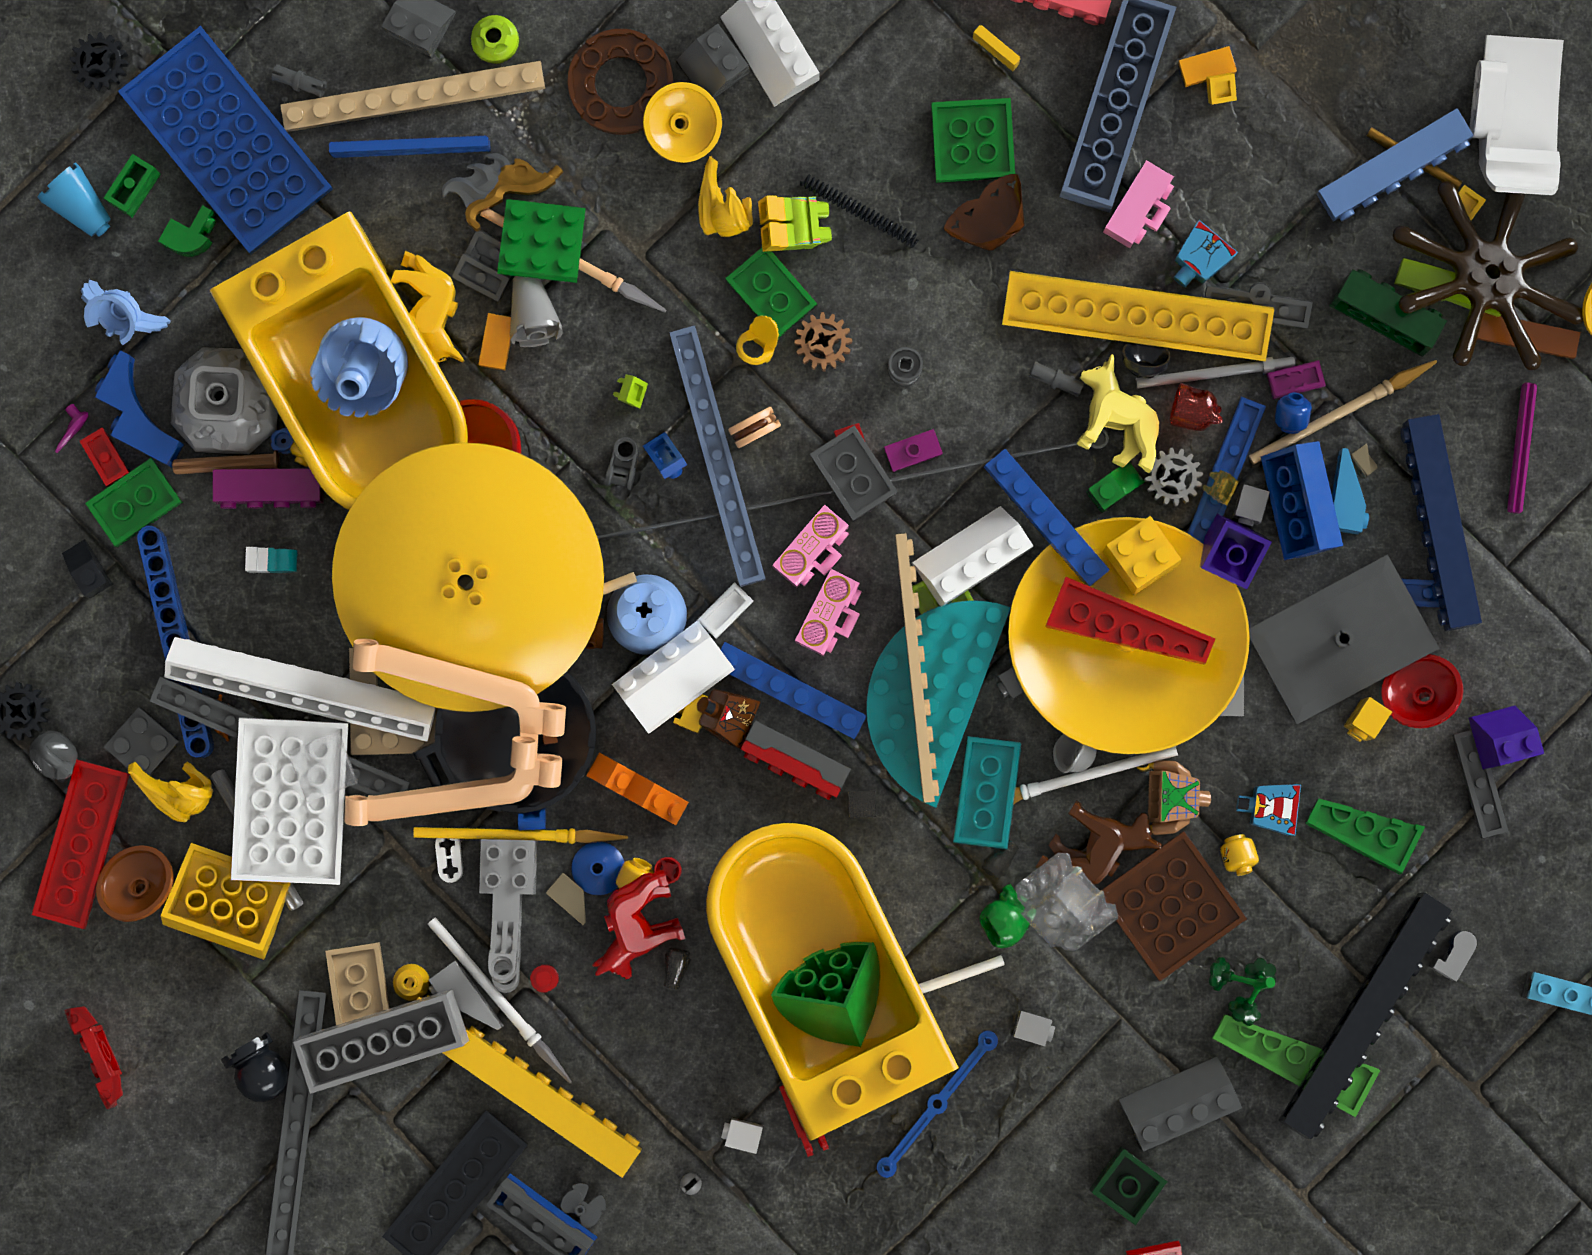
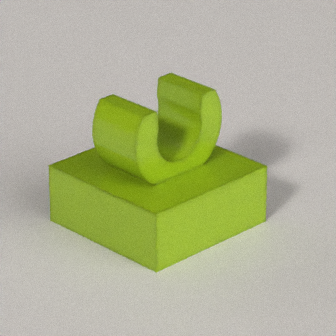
(632, 391)

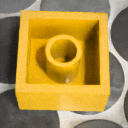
(1142, 555)

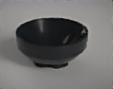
(1145, 359)

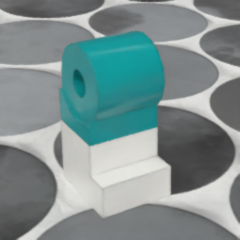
(270, 560)

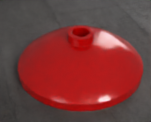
(1429, 678)

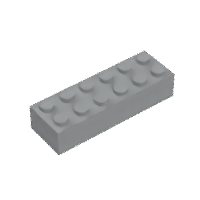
(381, 1041)

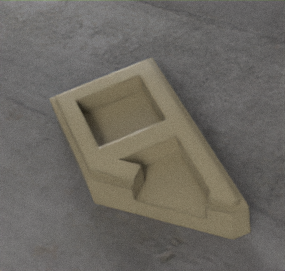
(569, 897)

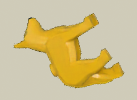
(434, 307)

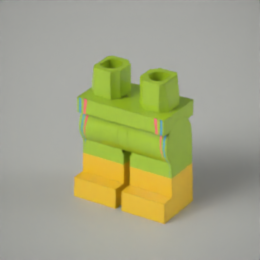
(792, 223)

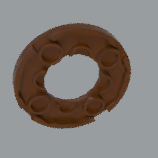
(596, 52)

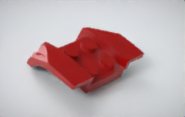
(104, 1061)

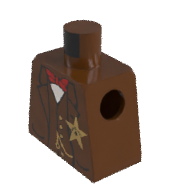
(727, 716)

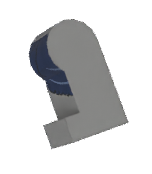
(1457, 956)

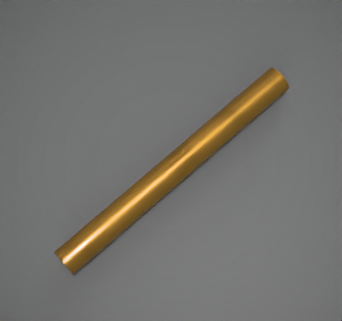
(1435, 171)

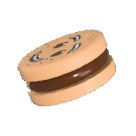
(754, 427)

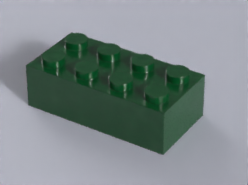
(1378, 309)

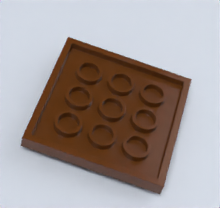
(1172, 906)

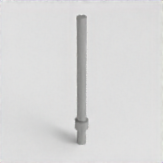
(1267, 366)

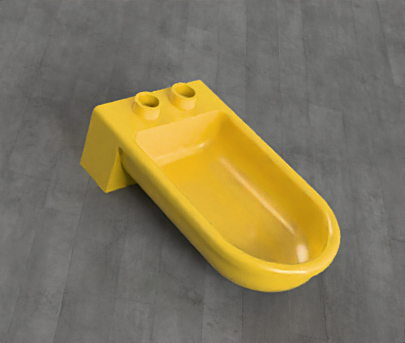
(279, 319)
(772, 906)

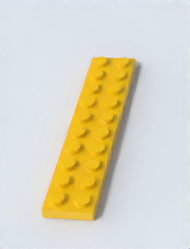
(1138, 316)

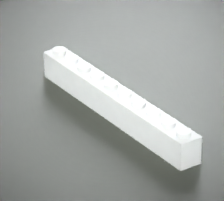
(298, 688)

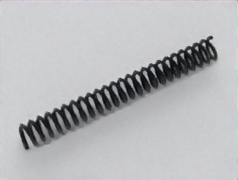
(893, 230)

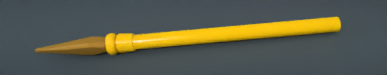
(559, 835)

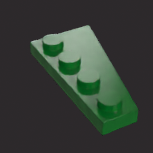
(1374, 836)

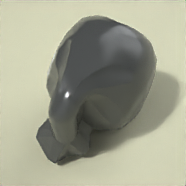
(53, 755)

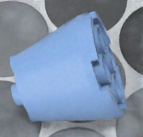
(659, 627)

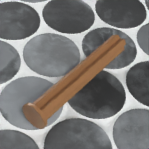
(205, 465)

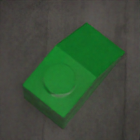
(1114, 487)

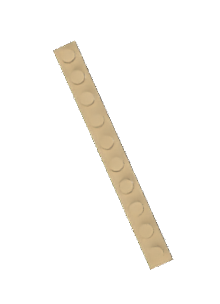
(412, 96)
(918, 680)

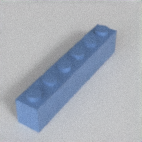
(1395, 165)

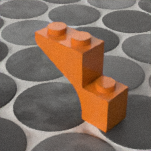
(637, 788)

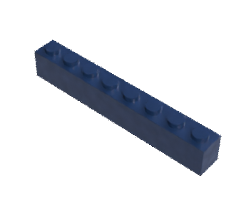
(1441, 523)

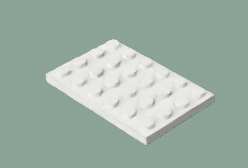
(274, 826)

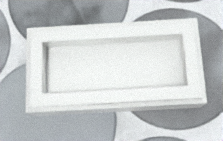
(725, 610)

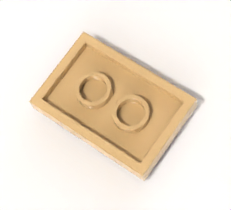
(357, 981)

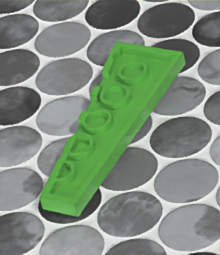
(1290, 1059)

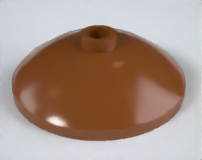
(125, 877)

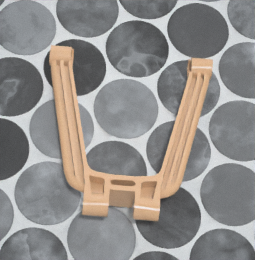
(529, 765)

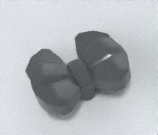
(574, 1203)

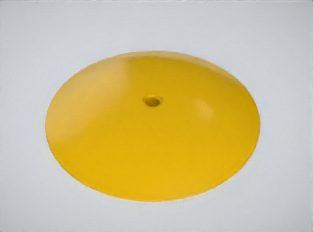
(1120, 694)

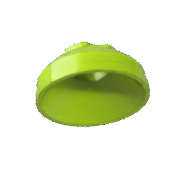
(501, 50)

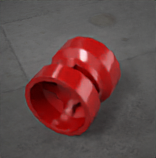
(671, 868)

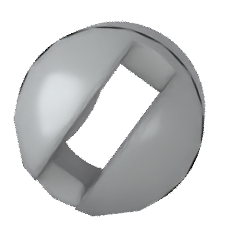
(686, 1179)

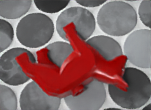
(631, 928)

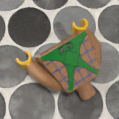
(1173, 796)

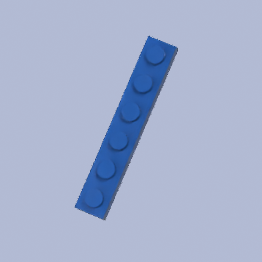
(1046, 518)
(793, 692)

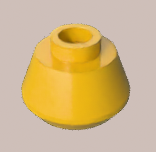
(415, 974)

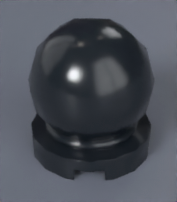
(258, 1071)

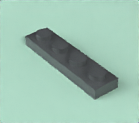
(1480, 787)

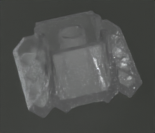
(1064, 904)

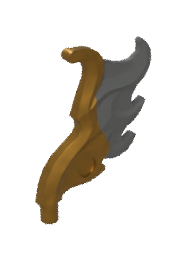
(492, 182)

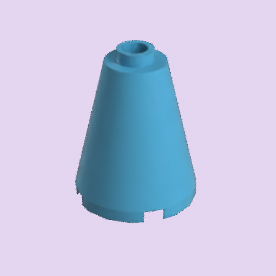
(76, 201)

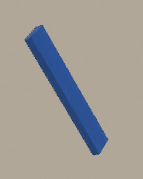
(409, 146)
(1229, 459)

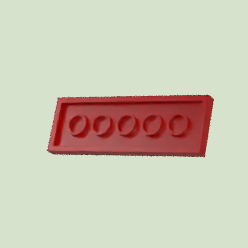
(80, 844)

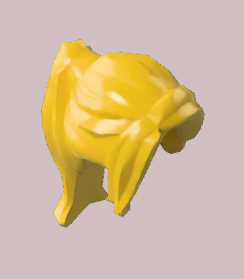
(720, 217)
(175, 798)

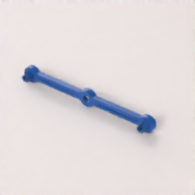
(986, 1042)

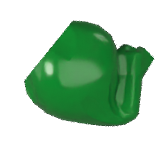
(1003, 919)

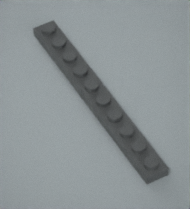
(226, 719)
(293, 1133)

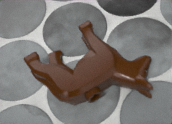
(1105, 842)

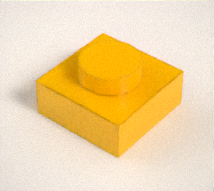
(1221, 88)
(1471, 201)

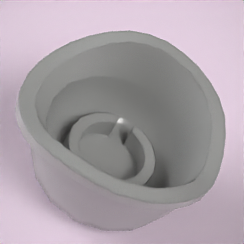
(1072, 755)

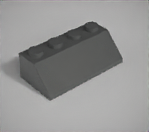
(1180, 1103)

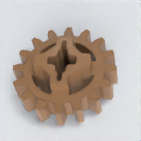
(818, 331)

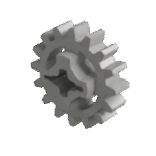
(1179, 488)

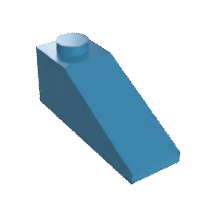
(1348, 496)

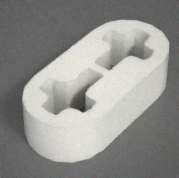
(442, 860)

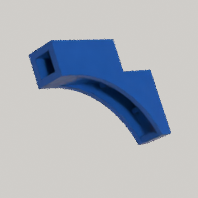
(133, 425)

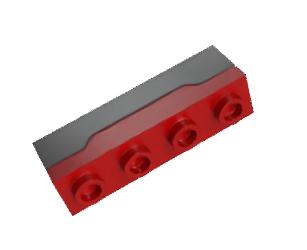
(796, 760)

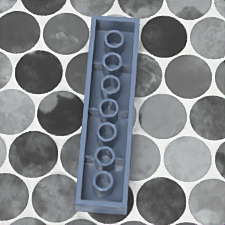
(1117, 103)

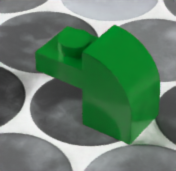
(192, 240)

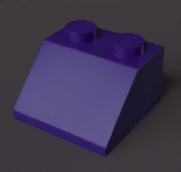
(1233, 551)
(1505, 737)

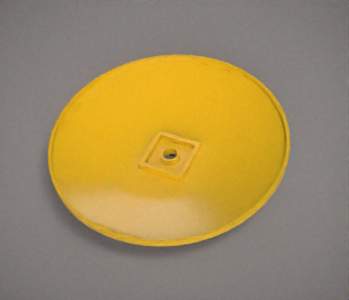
(482, 517)

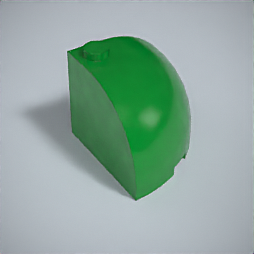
(832, 993)

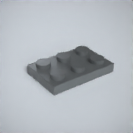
(853, 473)

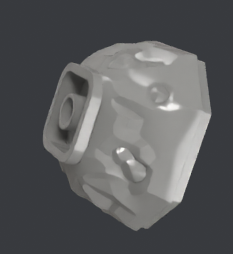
(225, 426)

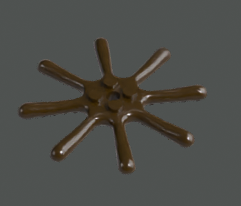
(1484, 292)

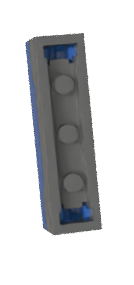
(540, 1219)

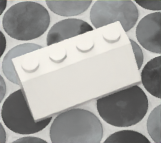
(770, 48)
(972, 555)
(673, 676)

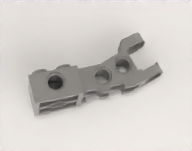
(507, 872)

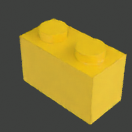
(1367, 720)

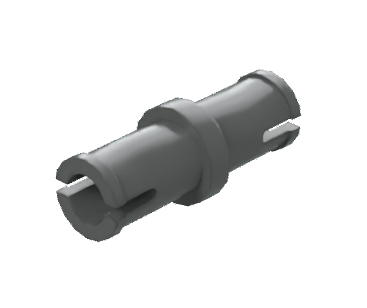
(299, 80)
(1056, 379)

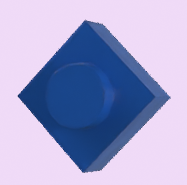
(532, 820)

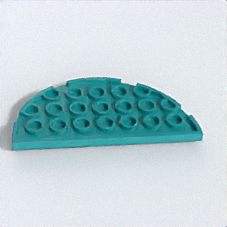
(957, 652)

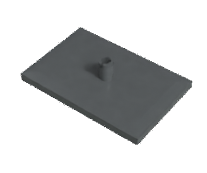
(1304, 646)

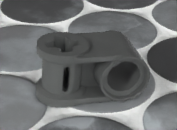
(622, 465)

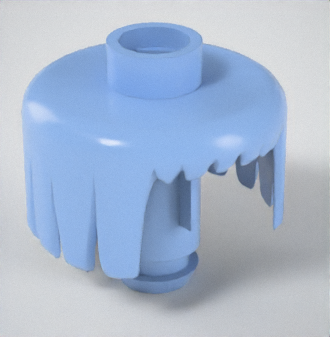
(359, 367)

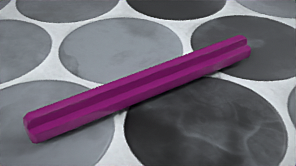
(1522, 448)

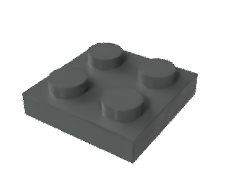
(142, 741)

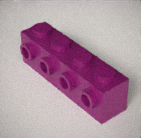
(266, 487)

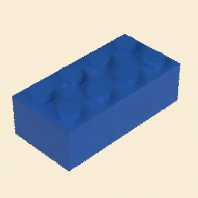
(1301, 500)

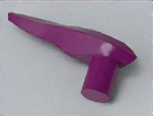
(74, 426)

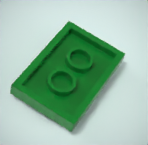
(771, 290)
(133, 502)

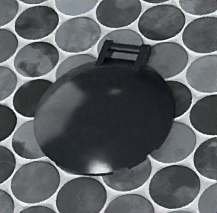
(480, 745)

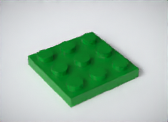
(972, 139)
(541, 241)

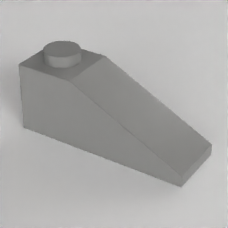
(466, 994)

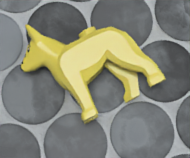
(1120, 412)

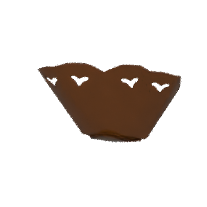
(993, 217)

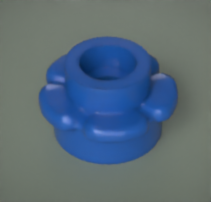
(276, 439)

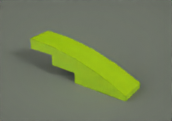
(1422, 276)

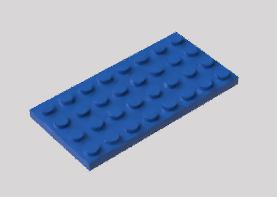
(225, 140)

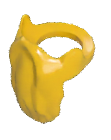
(763, 332)

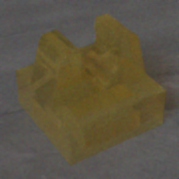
(1222, 488)

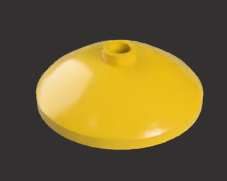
(700, 122)

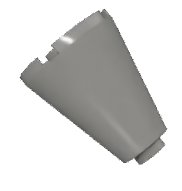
(532, 314)

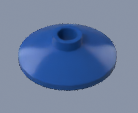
(583, 865)

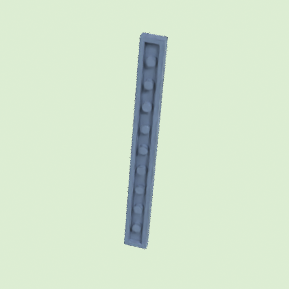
(717, 456)

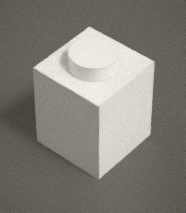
(742, 1135)

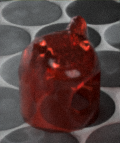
(1194, 409)

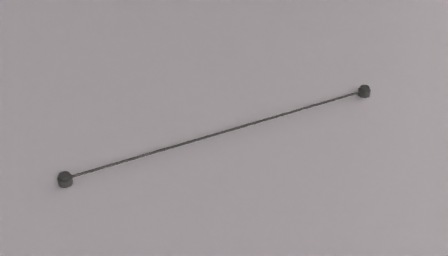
(1100, 443)

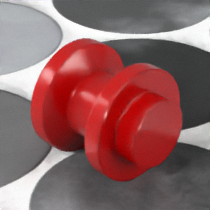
(544, 978)

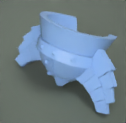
(117, 312)

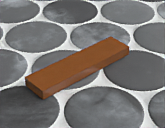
(1545, 338)

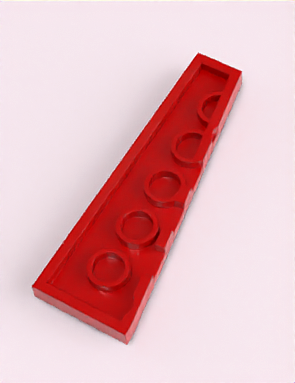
(1109, 619)

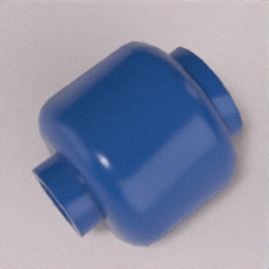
(1293, 413)

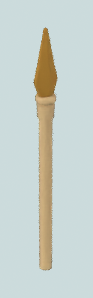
(1397, 382)

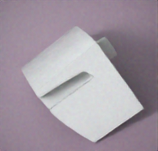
(1518, 113)

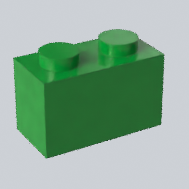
(132, 185)

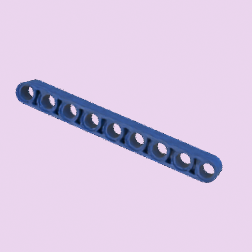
(168, 630)

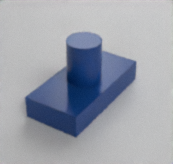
(665, 456)

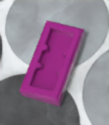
(1296, 379)
(913, 450)

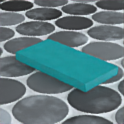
(987, 792)

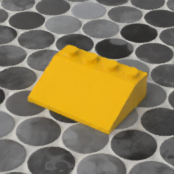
(222, 909)

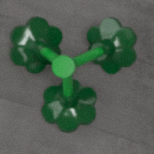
(1258, 975)

